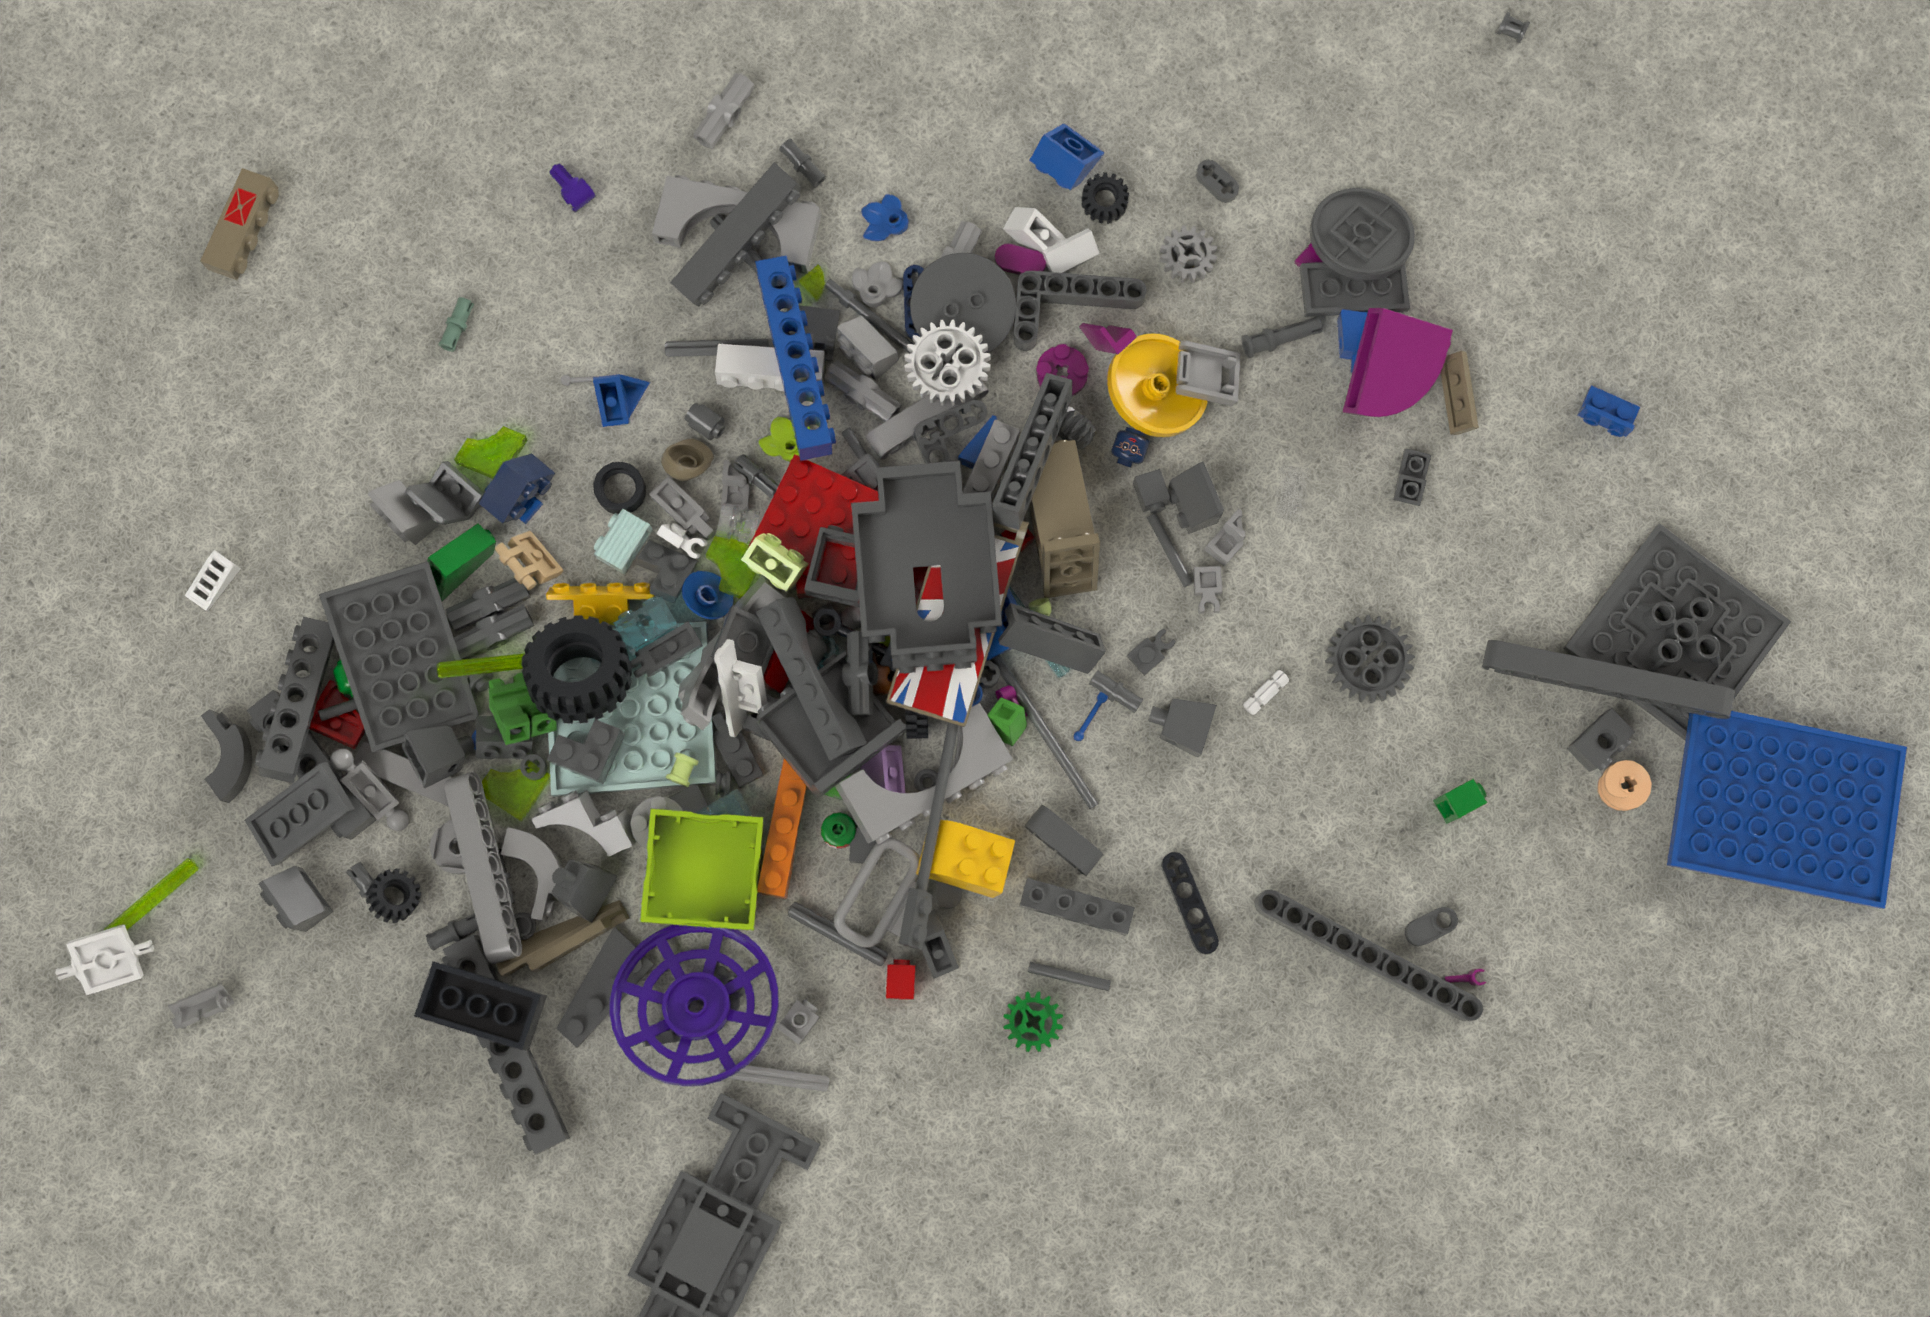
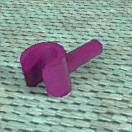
(1008, 693)
(1469, 977)

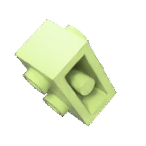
(774, 561)

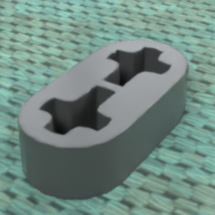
(1221, 177)

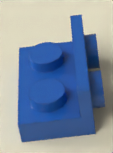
(1608, 411)

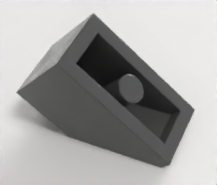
(937, 948)

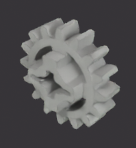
(1186, 242)

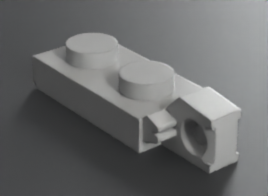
(682, 508)

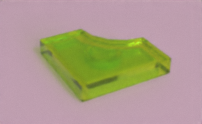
(488, 454)
(735, 574)
(513, 790)

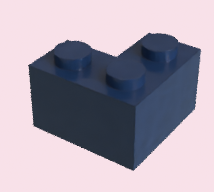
(515, 485)

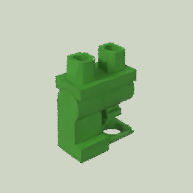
(511, 710)

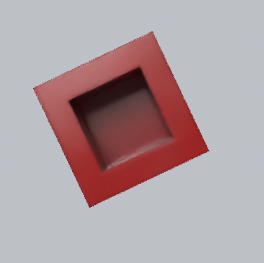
(900, 980)

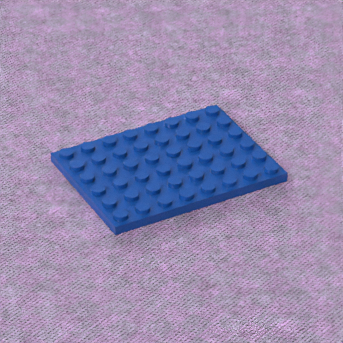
(1788, 807)

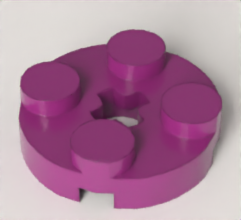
(1064, 356)

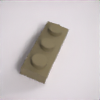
(1459, 394)

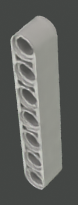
(483, 868)

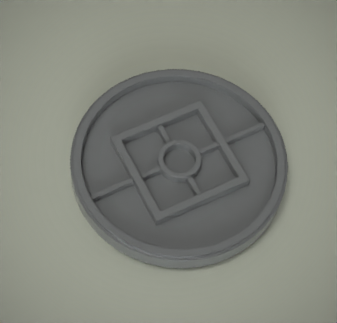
(1362, 233)
(966, 291)

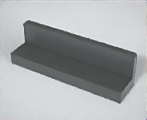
(1051, 639)

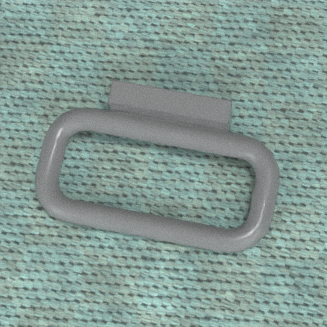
(894, 914)

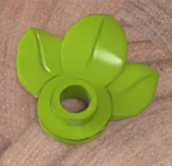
(780, 440)

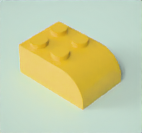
(970, 858)

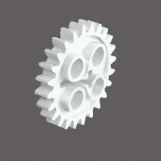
(966, 374)

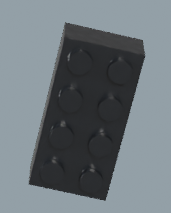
(480, 1006)

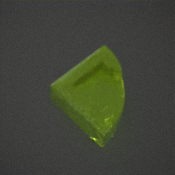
(814, 282)

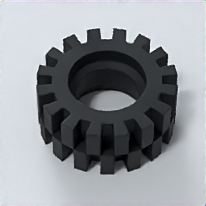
(1105, 183)
(916, 725)
(385, 909)

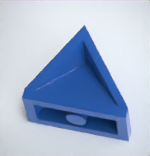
(618, 397)

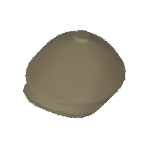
(686, 459)

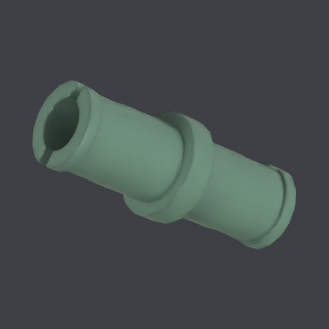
(456, 324)

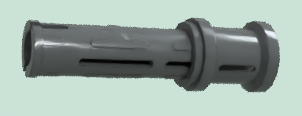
(1270, 339)

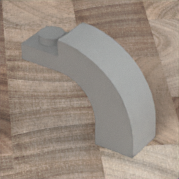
(543, 860)

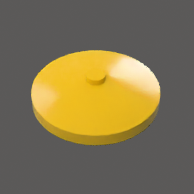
(1144, 387)

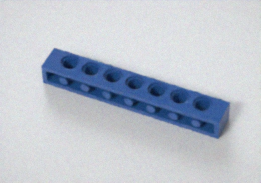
(809, 442)

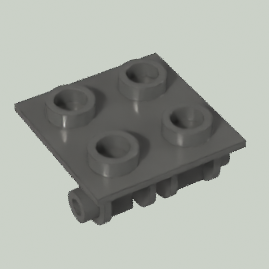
(822, 327)

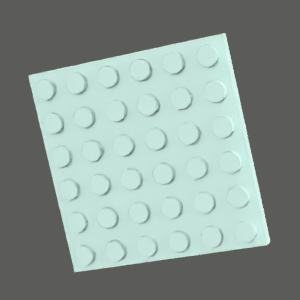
(651, 728)

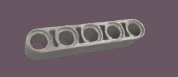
(898, 430)

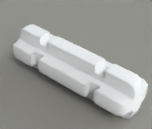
(1266, 692)

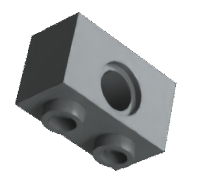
(1586, 746)

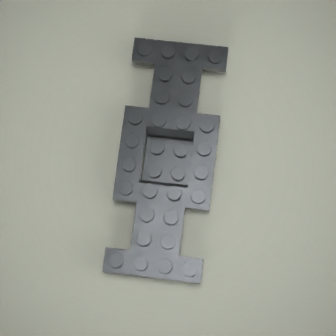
(707, 1219)

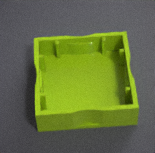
(701, 869)

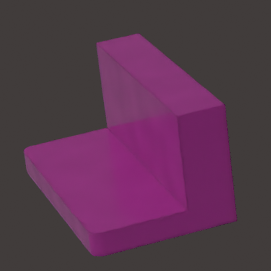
(1108, 339)

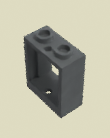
(826, 591)

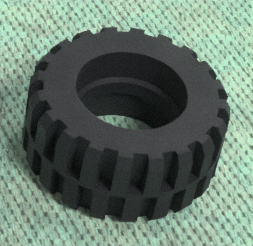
(573, 640)

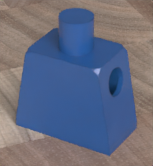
(1350, 330)

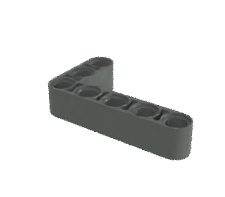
(1069, 296)

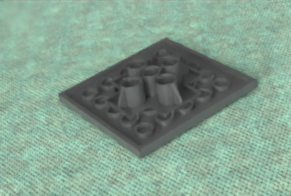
(1673, 579)

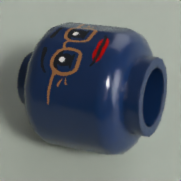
(1130, 447)

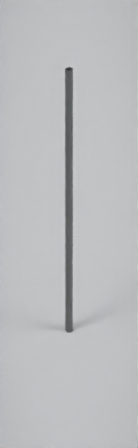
(1021, 696)

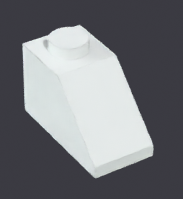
(1032, 229)

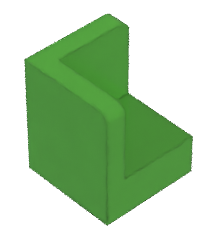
(1008, 720)

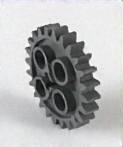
(1352, 643)

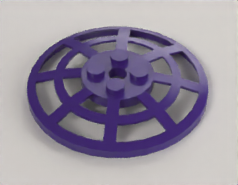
(682, 992)

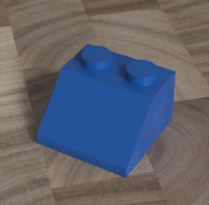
(1065, 156)

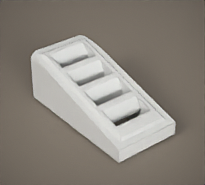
(225, 578)

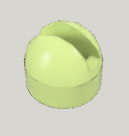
(1041, 606)

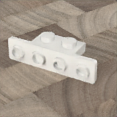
(740, 687)

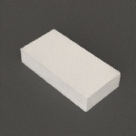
(1071, 252)

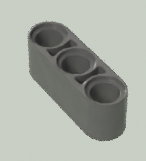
(1064, 839)

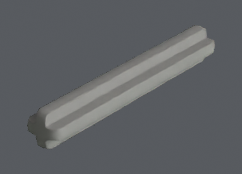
(781, 1077)

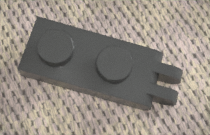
(666, 650)

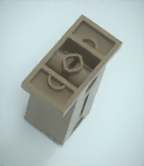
(1064, 525)

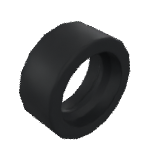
(618, 468)

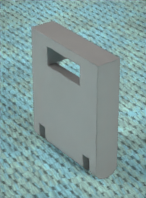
(1201, 373)

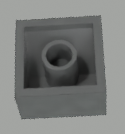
(1195, 499)

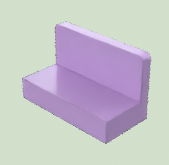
(887, 769)

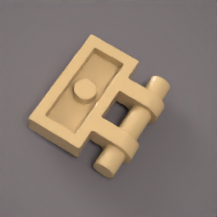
(533, 555)

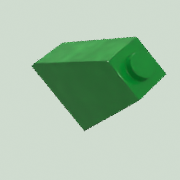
(460, 559)

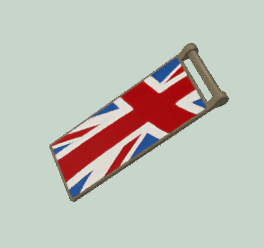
(951, 691)

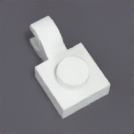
(676, 535)

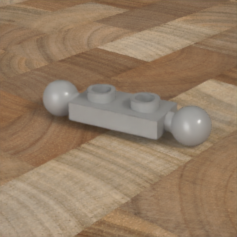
(369, 789)

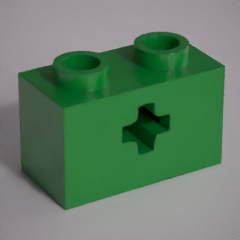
(1461, 800)

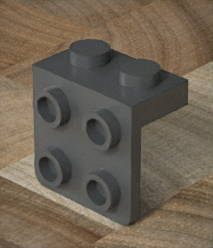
(447, 496)

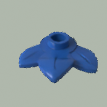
(880, 218)

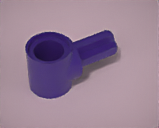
(574, 190)

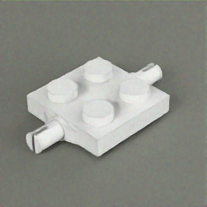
(104, 959)

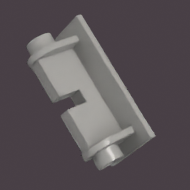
(200, 1005)

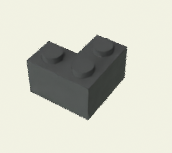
(593, 757)

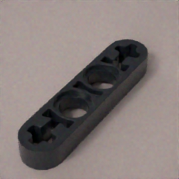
(1186, 904)

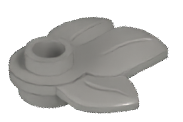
(876, 280)

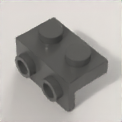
(491, 744)

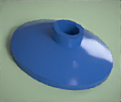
(706, 585)

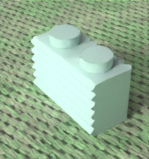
(622, 541)

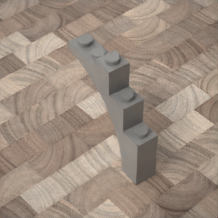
(701, 687)

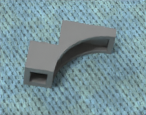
(577, 810)

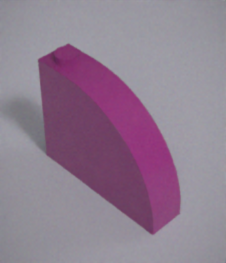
(1395, 363)

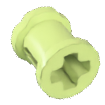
(682, 769)

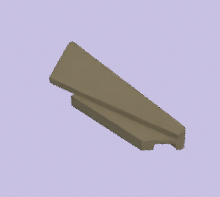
(563, 938)

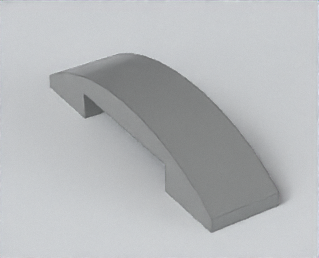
(399, 771)

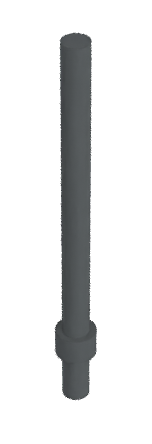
(849, 299)

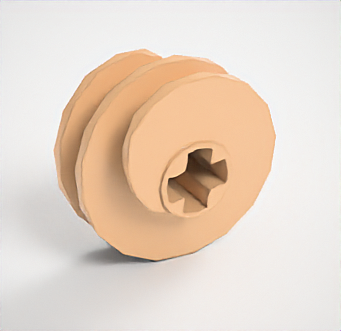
(1624, 799)

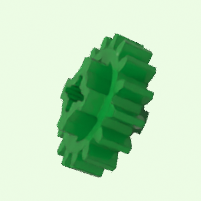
(1043, 1014)

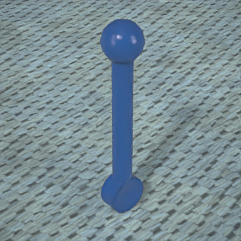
(1101, 698)

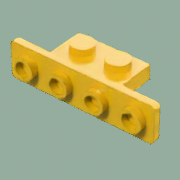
(600, 601)

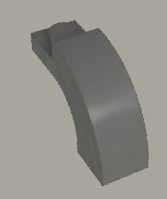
(235, 757)

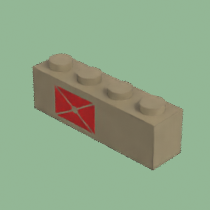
(240, 224)

